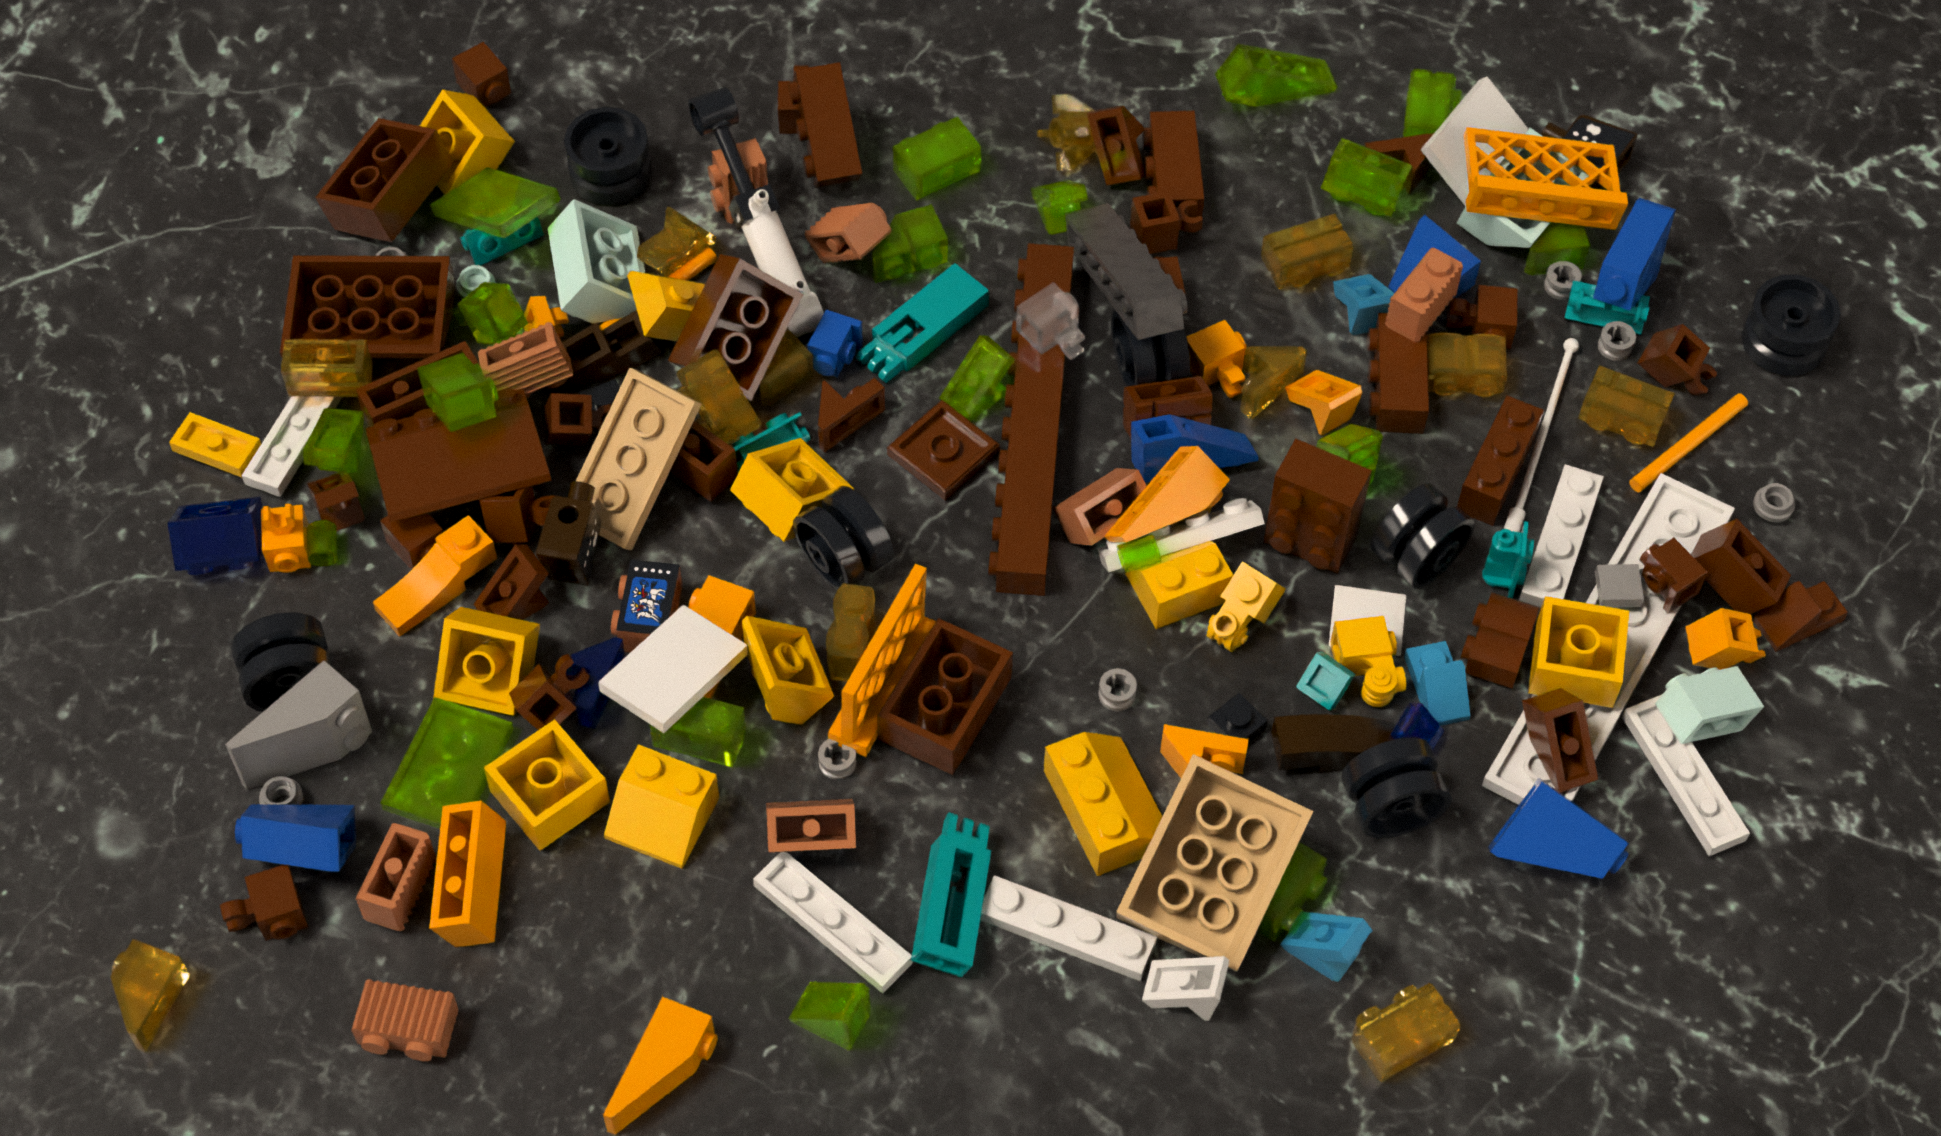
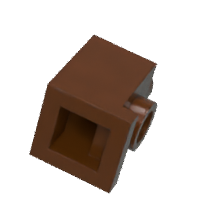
(1672, 573)

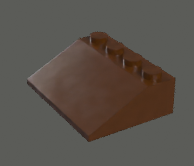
(388, 300)
(432, 469)

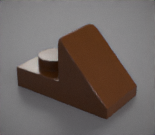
(1116, 144)
(1408, 151)
(845, 415)
(337, 499)
(515, 586)
(1799, 614)

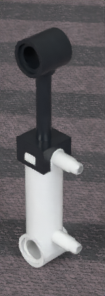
(756, 209)

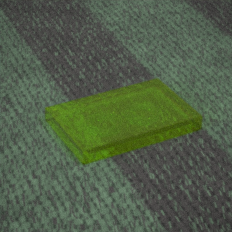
(495, 202)
(445, 762)

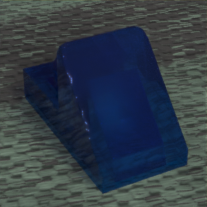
(598, 662)

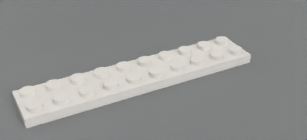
(1667, 513)

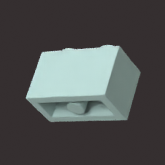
(1708, 704)

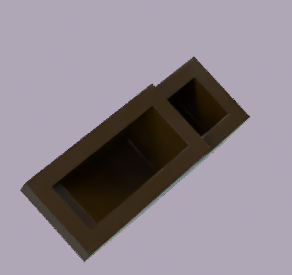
(607, 352)
(1325, 739)

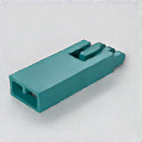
(938, 308)
(948, 918)

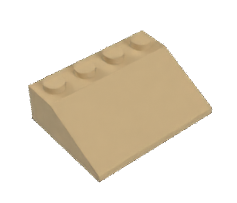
(1213, 863)

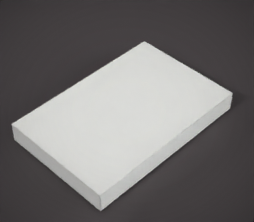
(1481, 109)
(673, 668)

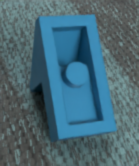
(1364, 300)
(1439, 682)
(1327, 942)

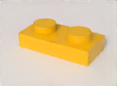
(215, 444)

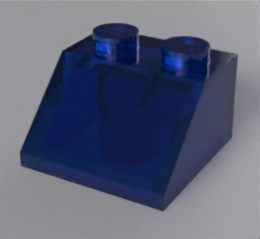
(216, 535)

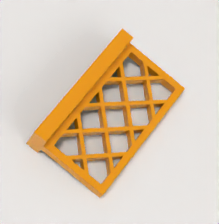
(1541, 197)
(883, 665)

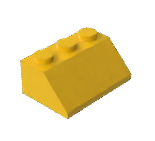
(1102, 798)

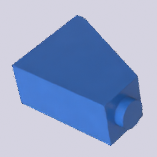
(1430, 235)
(1635, 255)
(298, 834)
(1559, 835)

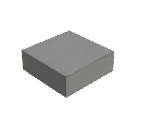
(1619, 585)

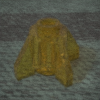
(1069, 132)

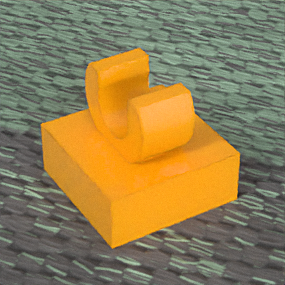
(538, 314)

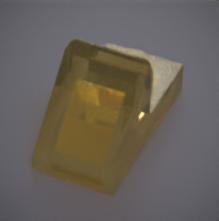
(675, 244)
(1270, 372)

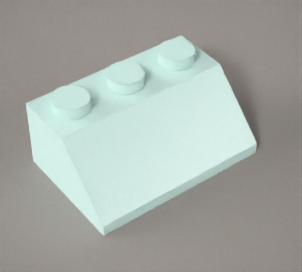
(1512, 231)
(592, 262)

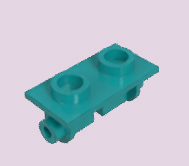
(487, 247)
(1585, 309)
(779, 430)
(1508, 559)

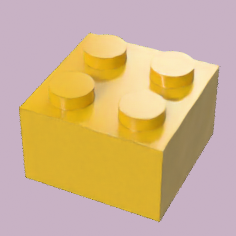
(1579, 650)
(547, 784)

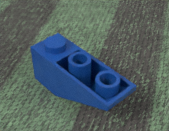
(1159, 437)

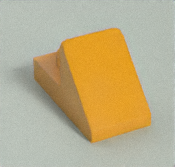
(1328, 397)
(1222, 750)

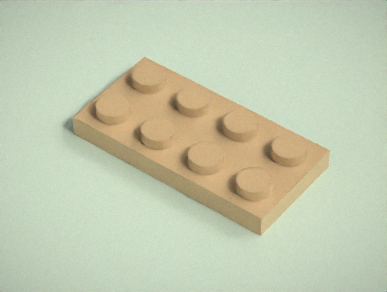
(636, 453)

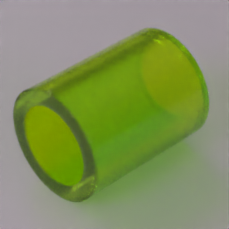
(322, 543)
(1138, 553)

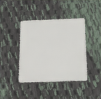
(1363, 603)

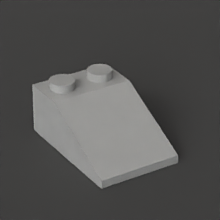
(301, 730)

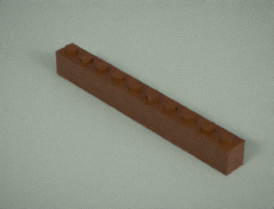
(1032, 438)

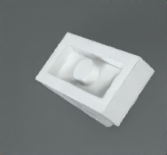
(1186, 983)

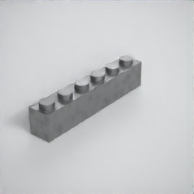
(1125, 271)

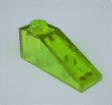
(1269, 76)

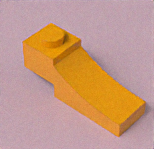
(437, 577)

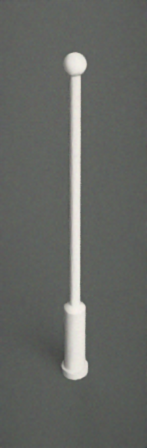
(1517, 514)

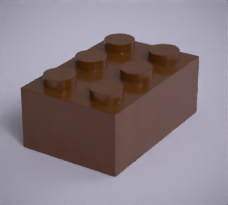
(384, 179)
(740, 316)
(1316, 506)
(945, 696)

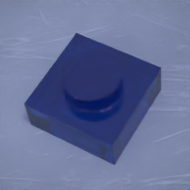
(1418, 723)

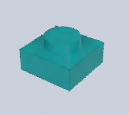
(1325, 680)

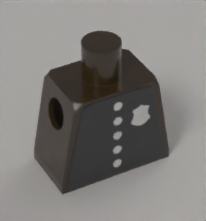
(1597, 131)
(570, 536)

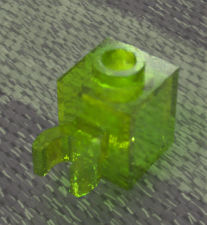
(491, 313)

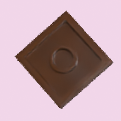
(943, 450)

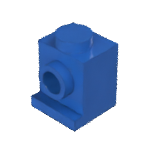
(835, 342)

